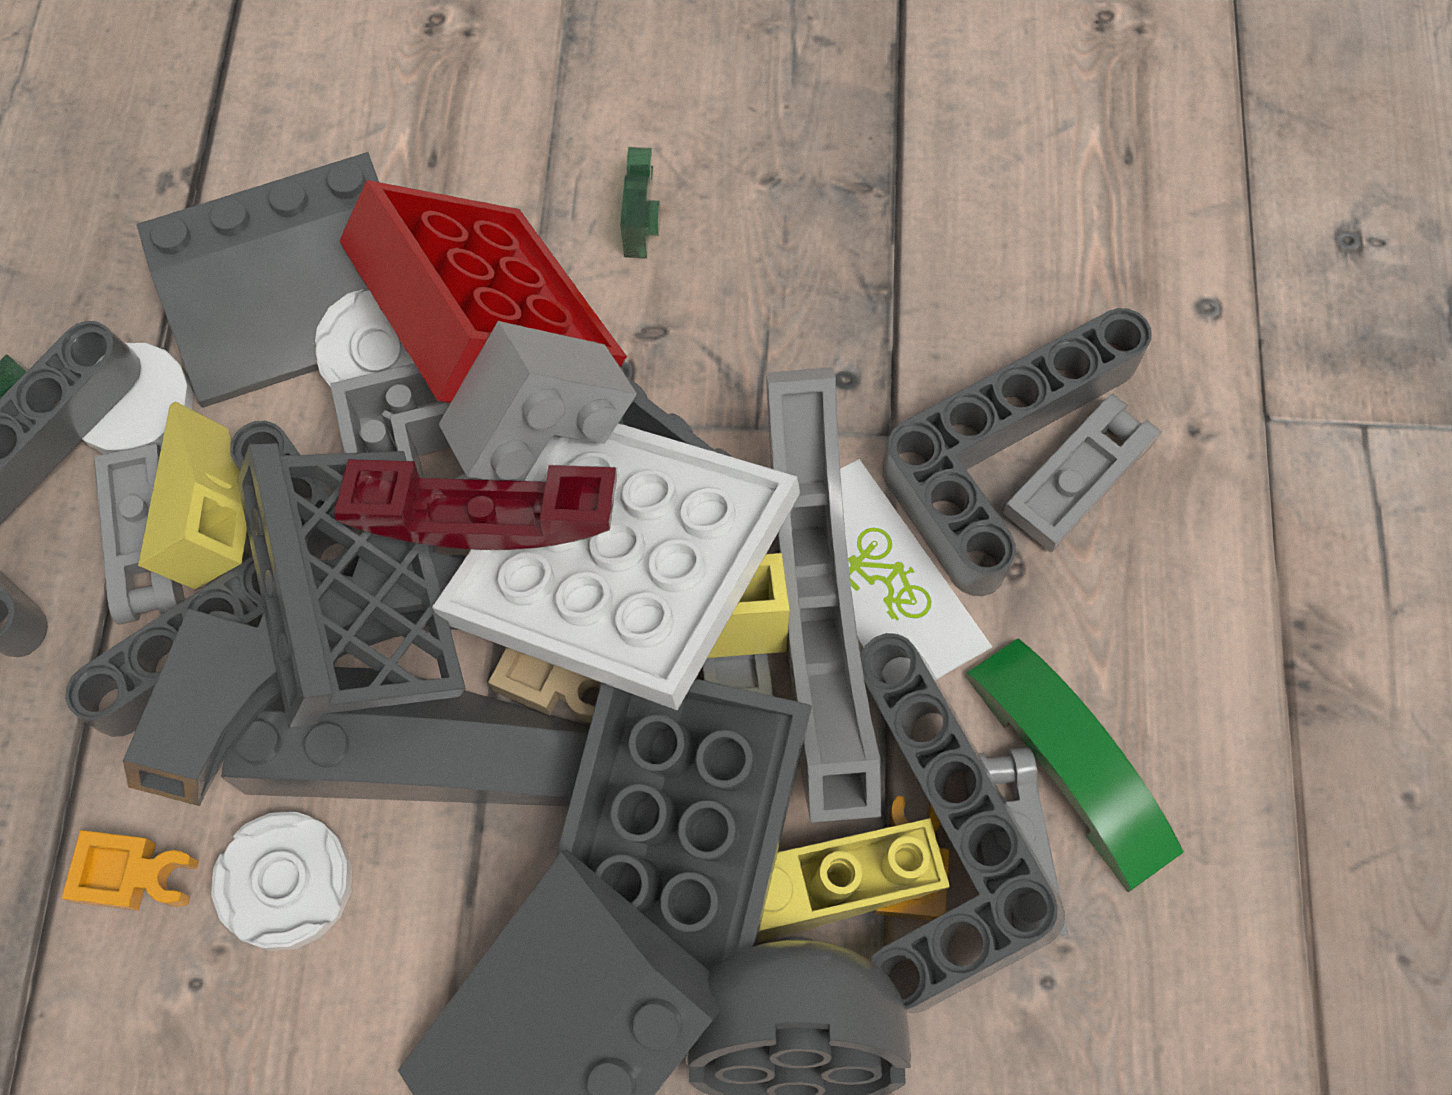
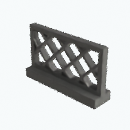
(292, 602)

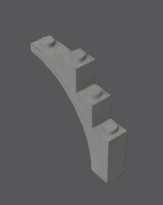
(822, 650)

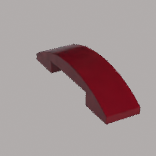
(473, 513)

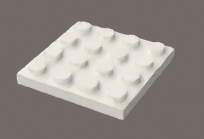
(650, 591)

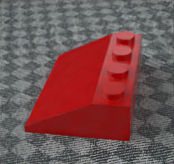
(455, 270)

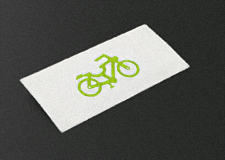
(899, 585)

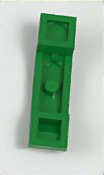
(1081, 761)

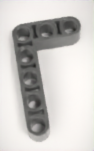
(998, 426)
(48, 435)
(133, 662)
(965, 826)

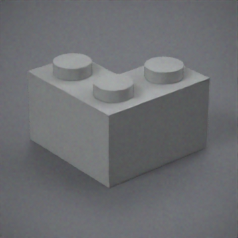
(524, 393)
(390, 414)

